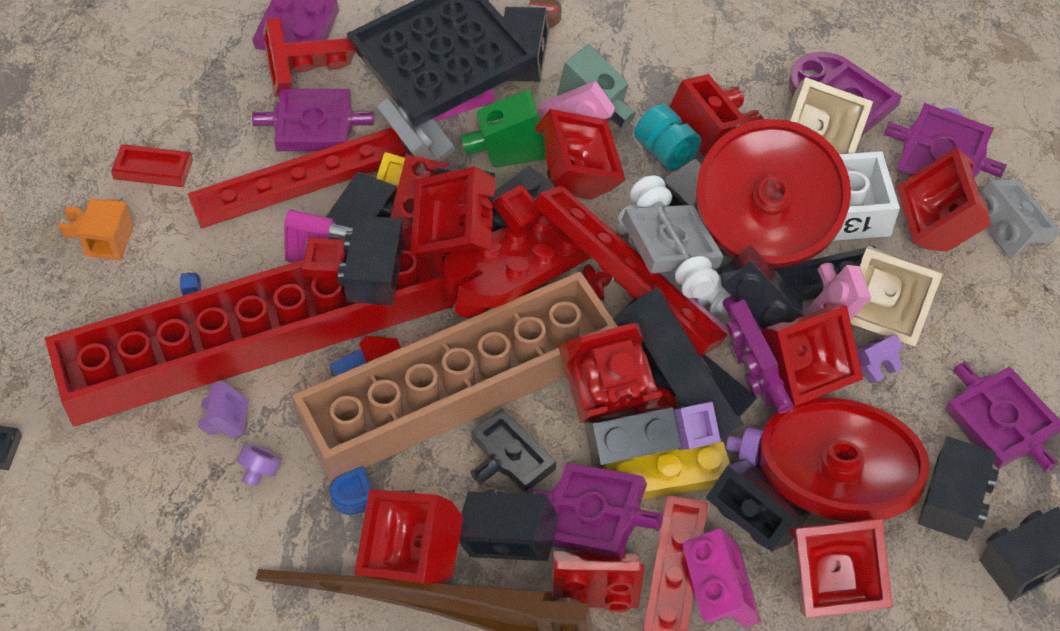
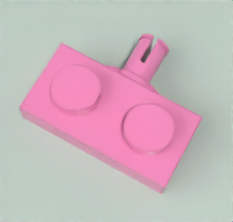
(584, 100)
(845, 288)

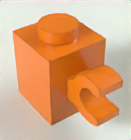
(101, 229)

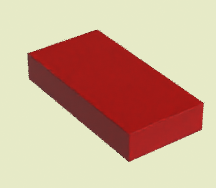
(152, 165)

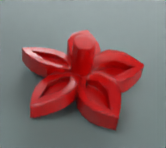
(597, 280)

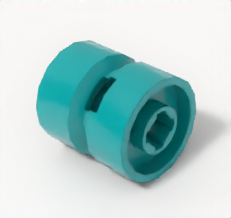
(663, 134)

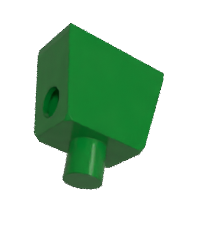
(508, 132)

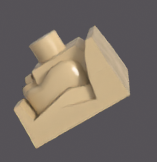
(830, 113)
(899, 295)

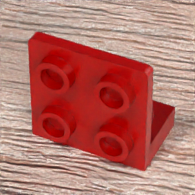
(598, 580)

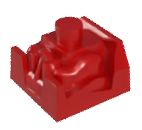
(580, 153)
(944, 203)
(452, 213)
(815, 353)
(608, 372)
(409, 537)
(842, 567)

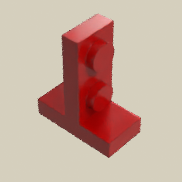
(300, 55)

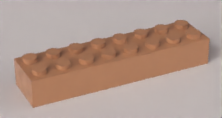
(447, 377)

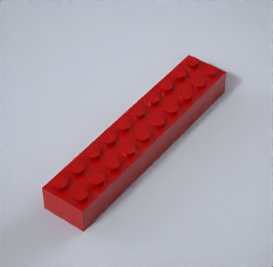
(224, 334)

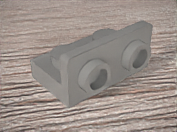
(423, 141)
(1016, 217)

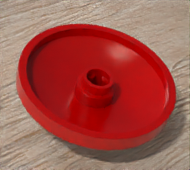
(773, 190)
(844, 460)

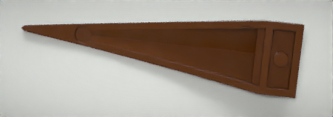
(470, 604)

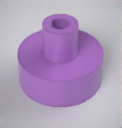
(746, 447)
(258, 463)

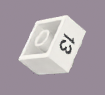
(873, 198)

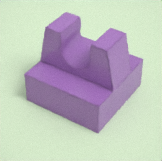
(880, 351)
(225, 411)
(697, 425)

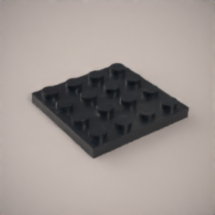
(441, 54)

